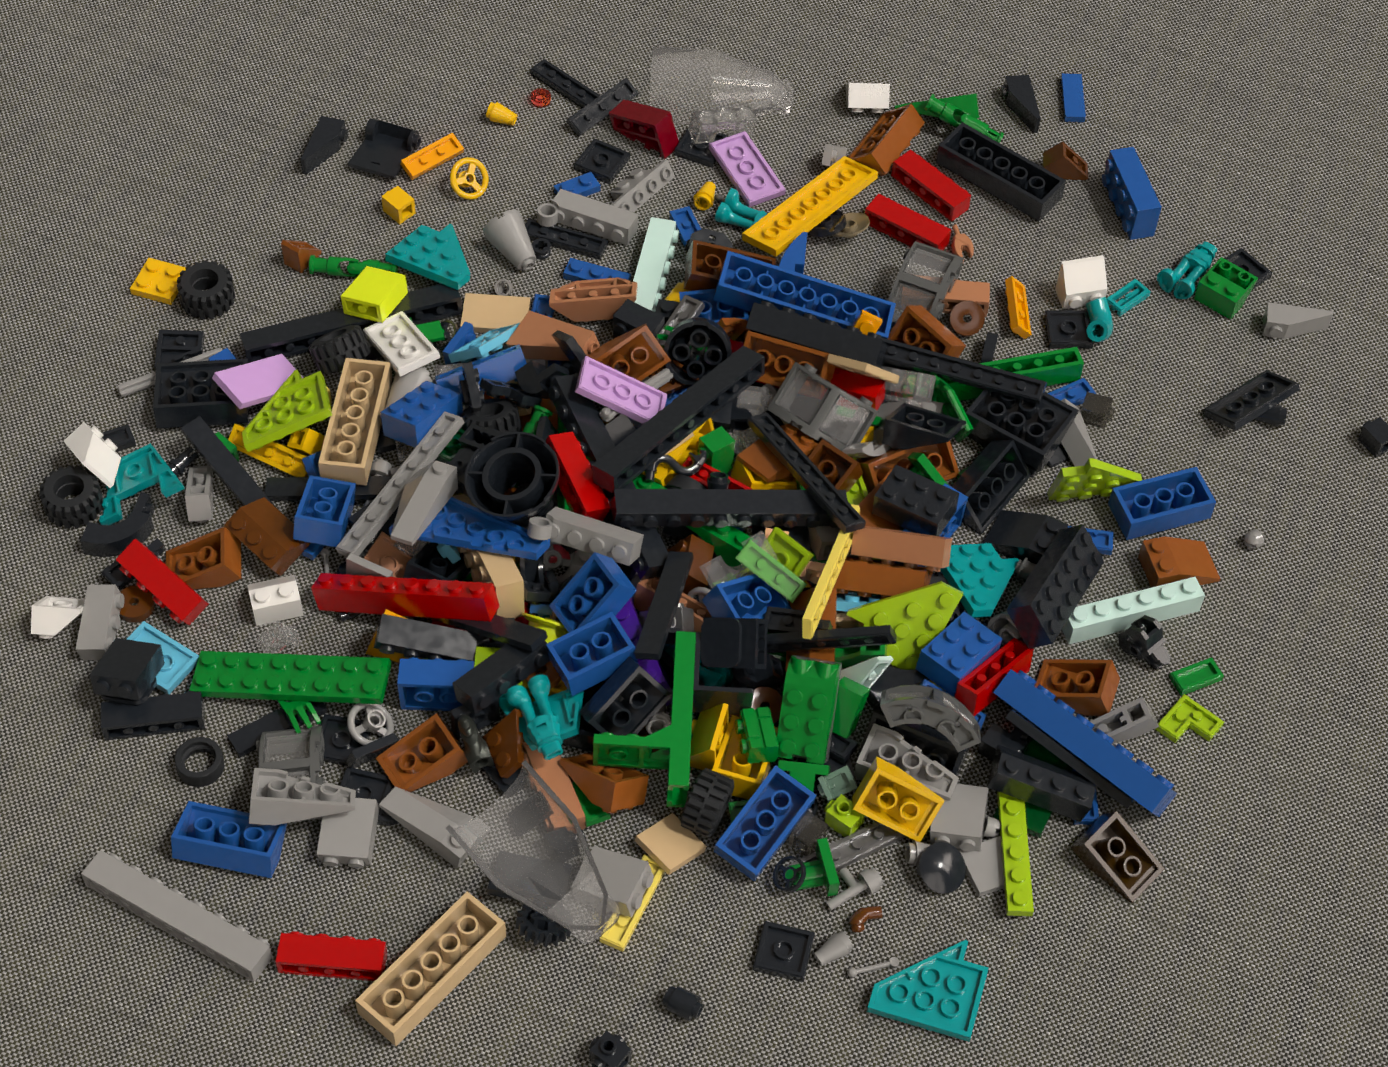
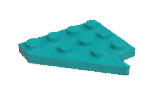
(432, 256)
(979, 575)
(934, 993)

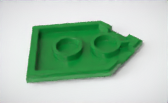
(952, 407)

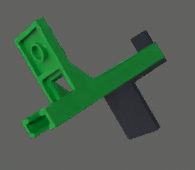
(675, 739)

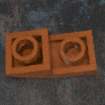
(734, 328)

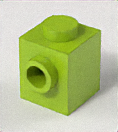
(842, 817)

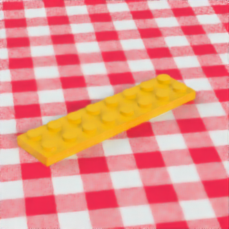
(809, 206)

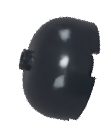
(701, 343)

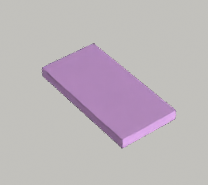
(747, 169)
(254, 381)
(619, 391)

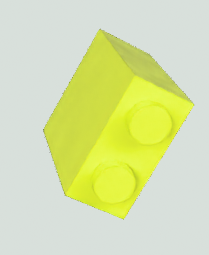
(374, 294)

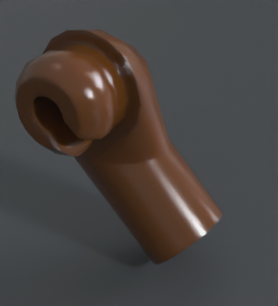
(862, 915)

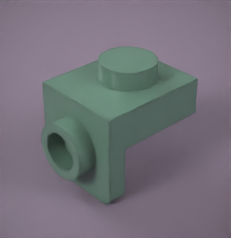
(837, 783)

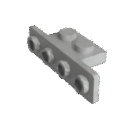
(641, 186)

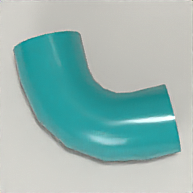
(1101, 320)

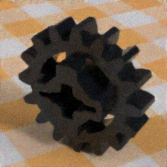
(539, 928)

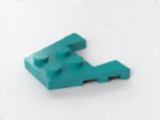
(136, 472)
(563, 706)

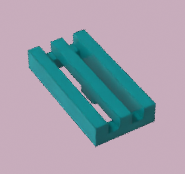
(1129, 300)

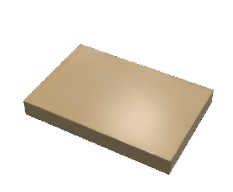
(493, 311)
(863, 368)

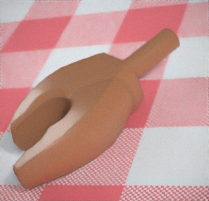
(961, 243)

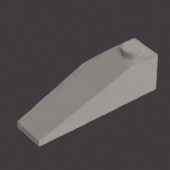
(423, 500)
(893, 749)
(287, 799)
(428, 822)

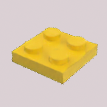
(157, 281)

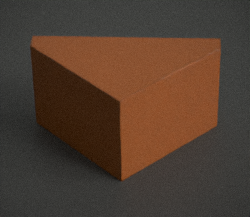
(298, 253)

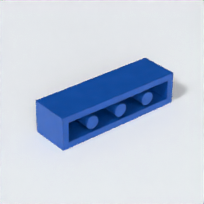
(498, 366)

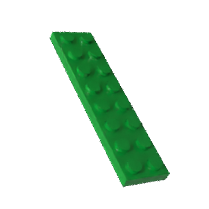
(291, 677)

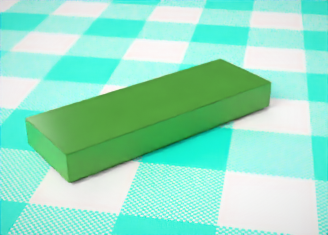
(770, 571)

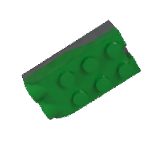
(808, 709)

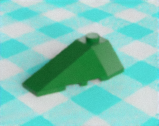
(967, 103)

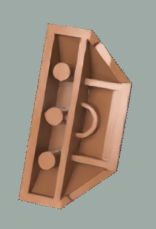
(592, 298)

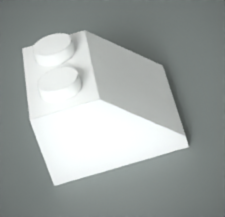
(867, 96)
(1081, 281)
(95, 452)
(275, 600)

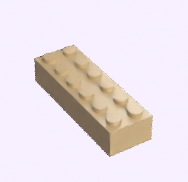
(355, 421)
(500, 571)
(431, 968)

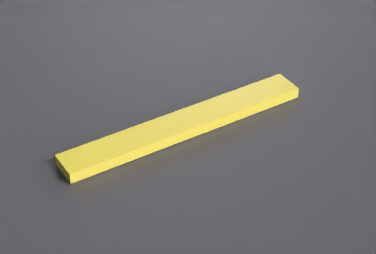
(826, 582)

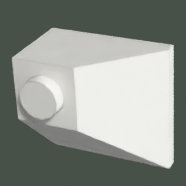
(54, 614)

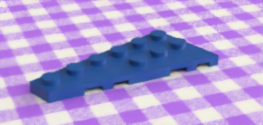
(470, 528)

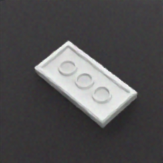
(401, 343)

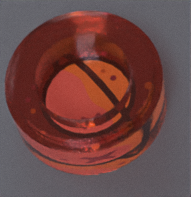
(540, 98)

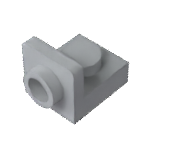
(833, 154)

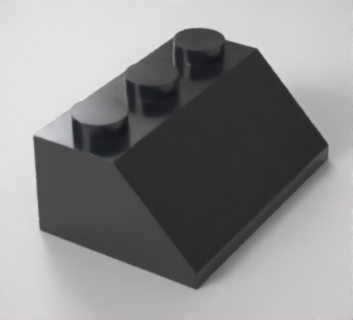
(625, 701)

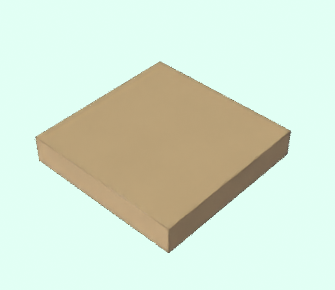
(670, 844)

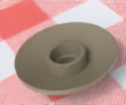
(855, 224)

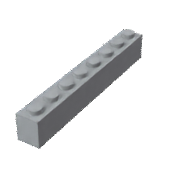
(177, 915)

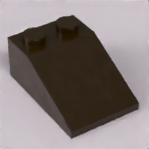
(1118, 856)

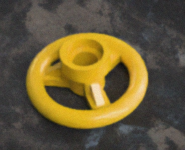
(460, 179)

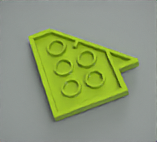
(289, 410)
(1088, 480)
(914, 616)

